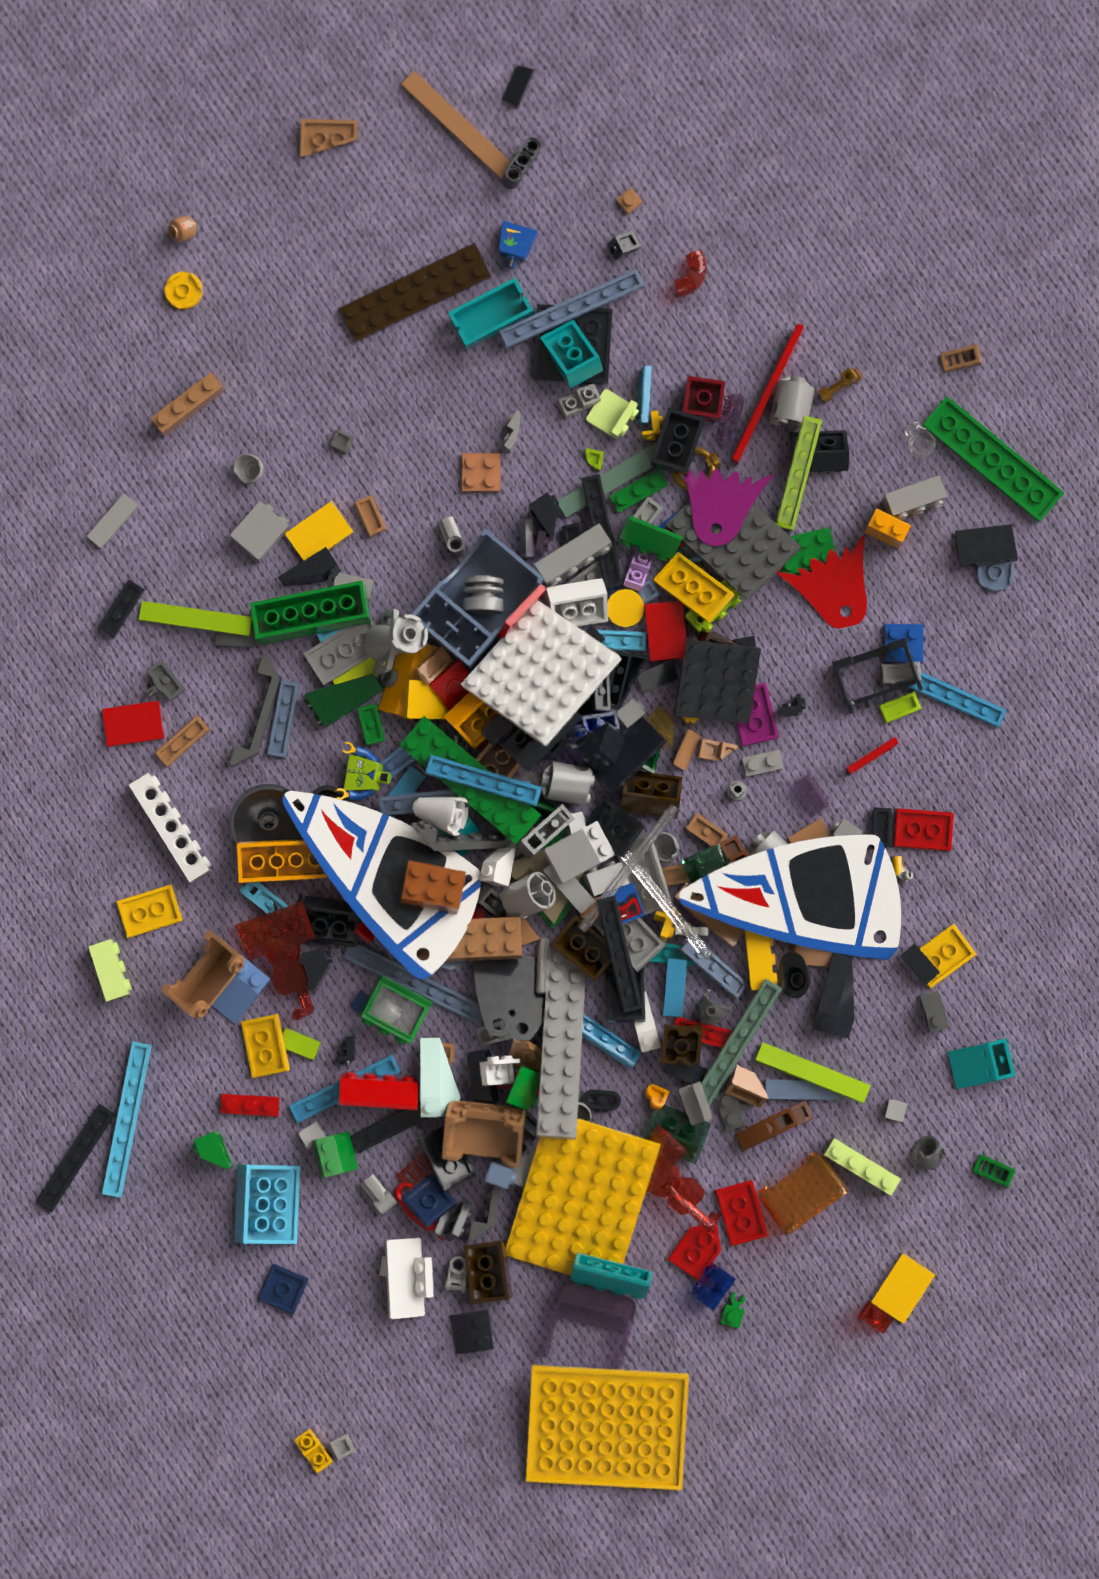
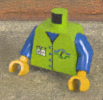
(363, 774)

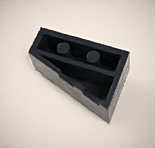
(624, 675)

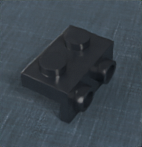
(451, 1224)

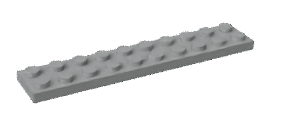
(561, 1049)

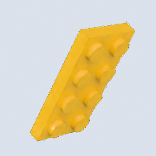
(693, 587)

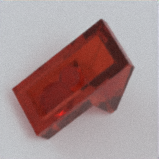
(875, 1317)

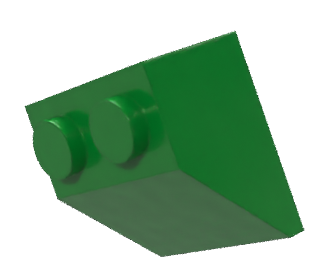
(524, 1089)
(212, 1148)
(334, 1154)

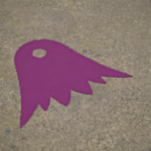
(721, 503)

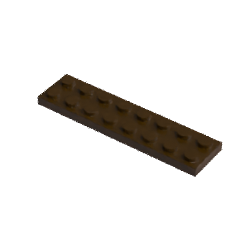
(415, 292)

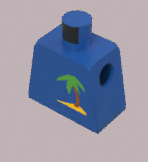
(516, 243)

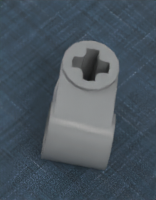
(456, 1276)

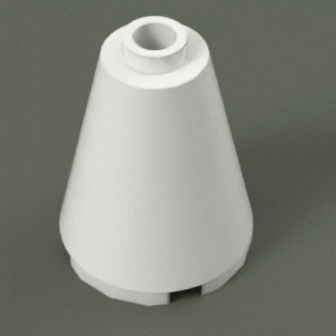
(443, 812)

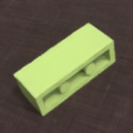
(110, 970)

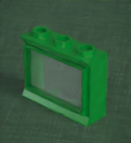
(394, 1010)

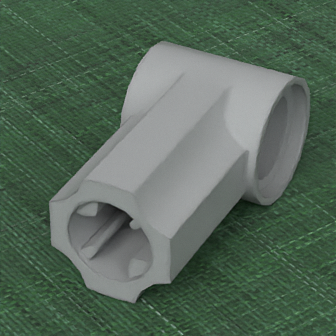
(451, 534)
(381, 1197)

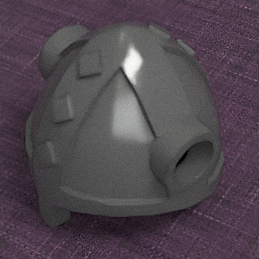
(710, 1011)
(928, 1153)

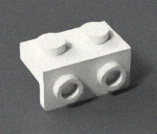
(498, 1071)

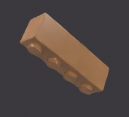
(187, 404)

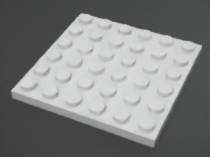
(541, 672)

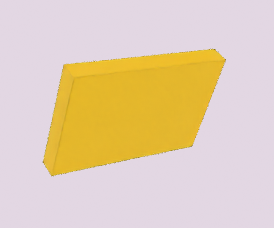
(319, 531)
(422, 701)
(149, 911)
(947, 952)
(265, 1046)
(902, 1288)

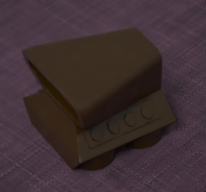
(681, 1044)

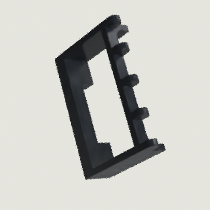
(890, 647)

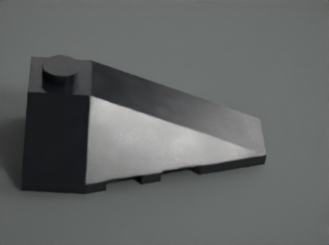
(836, 1002)

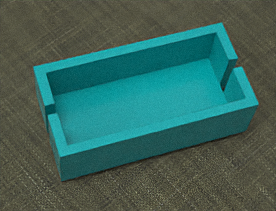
(490, 313)

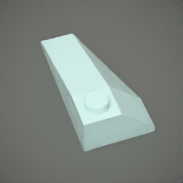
(437, 1080)

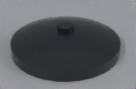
(262, 815)

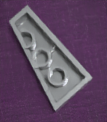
(573, 556)

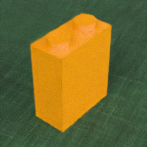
(887, 528)

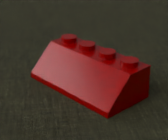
(378, 1091)

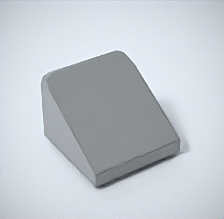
(895, 1110)
(311, 1133)

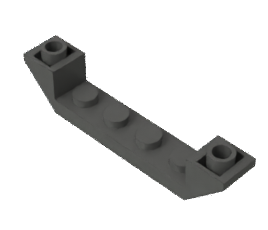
(240, 754)
(475, 840)
(477, 1228)

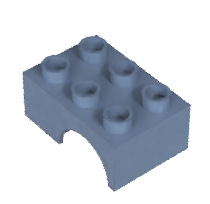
(471, 635)

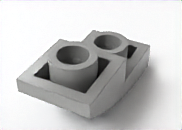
(580, 401)
(514, 422)

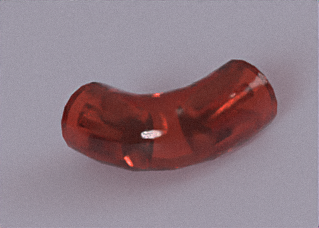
(696, 274)

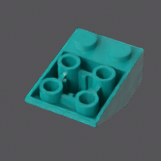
(981, 1063)

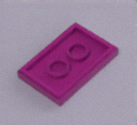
(762, 719)

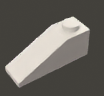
(647, 1031)

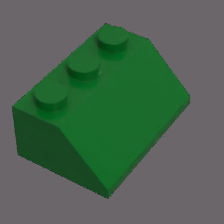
(649, 538)

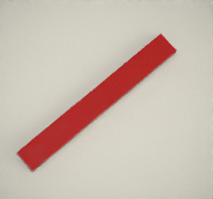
(770, 388)

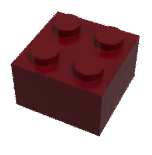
(704, 398)

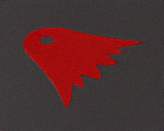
(835, 586)

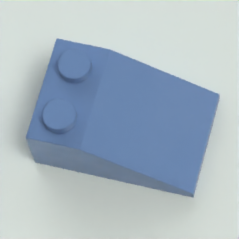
(241, 991)

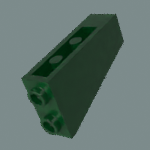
(342, 698)

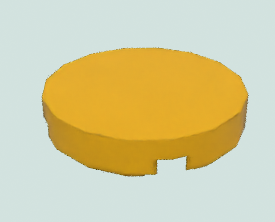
(183, 296)
(625, 607)

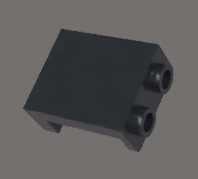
(598, 701)

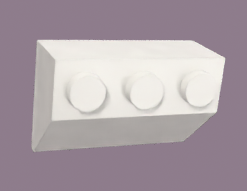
(579, 602)

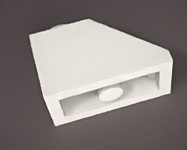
(498, 867)

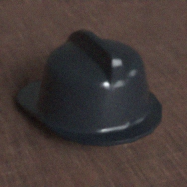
(794, 975)

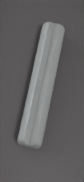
(542, 965)

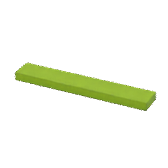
(798, 472)
(196, 618)
(813, 1073)

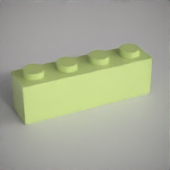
(861, 1166)

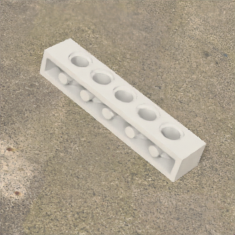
(140, 788)

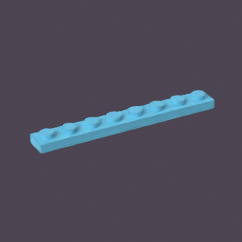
(127, 1119)

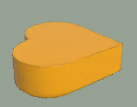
(657, 1096)

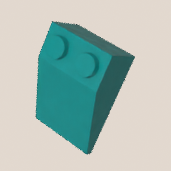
(572, 353)

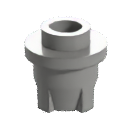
(737, 796)

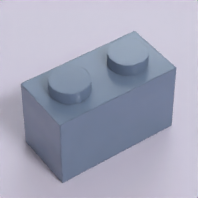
(501, 1175)

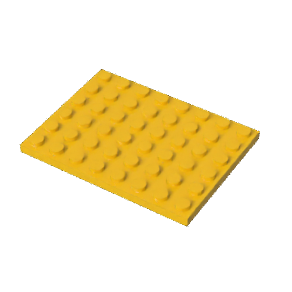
(582, 1197)
(607, 1427)

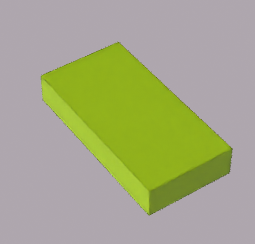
(899, 707)
(301, 1044)

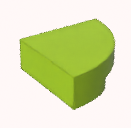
(594, 458)

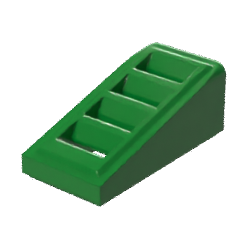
(1009, 1179)

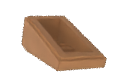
(975, 348)

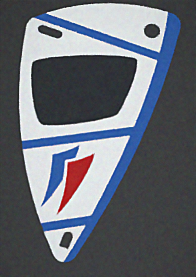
(367, 863)
(809, 895)

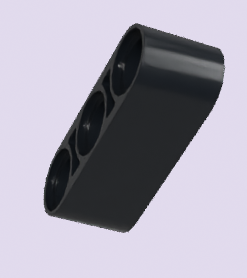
(523, 155)
(481, 1094)

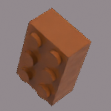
(433, 887)

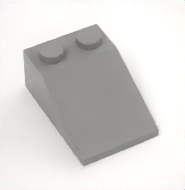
(579, 852)

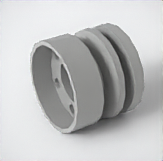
(483, 592)

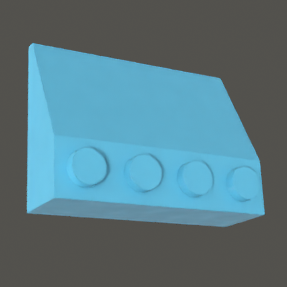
(267, 1204)

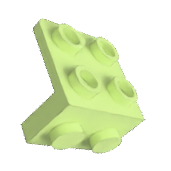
(612, 414)

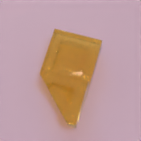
(663, 724)

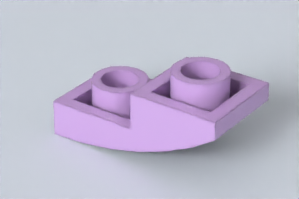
(638, 571)

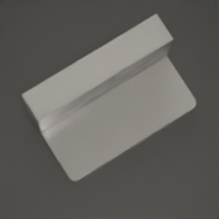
(695, 1103)

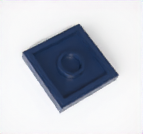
(428, 1201)
(283, 1289)

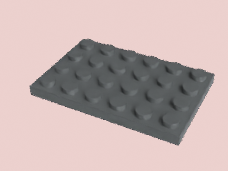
(749, 557)

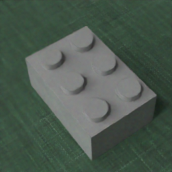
(915, 498)

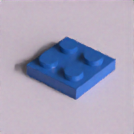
(914, 636)

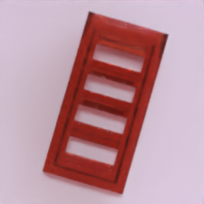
(403, 1178)

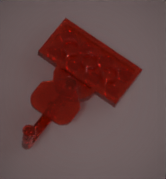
(279, 939)
(681, 1192)

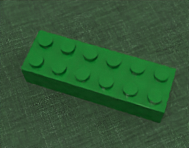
(310, 612)

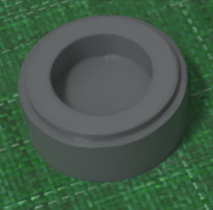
(389, 678)

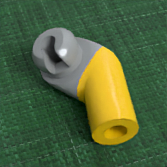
(900, 872)

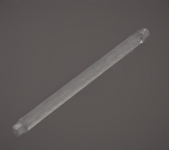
(630, 864)
(670, 910)

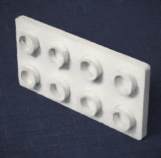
(407, 1278)

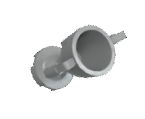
(387, 641)

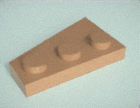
(528, 1054)

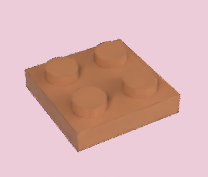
(480, 472)

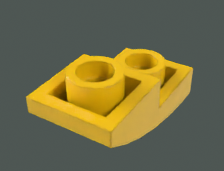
(313, 1451)

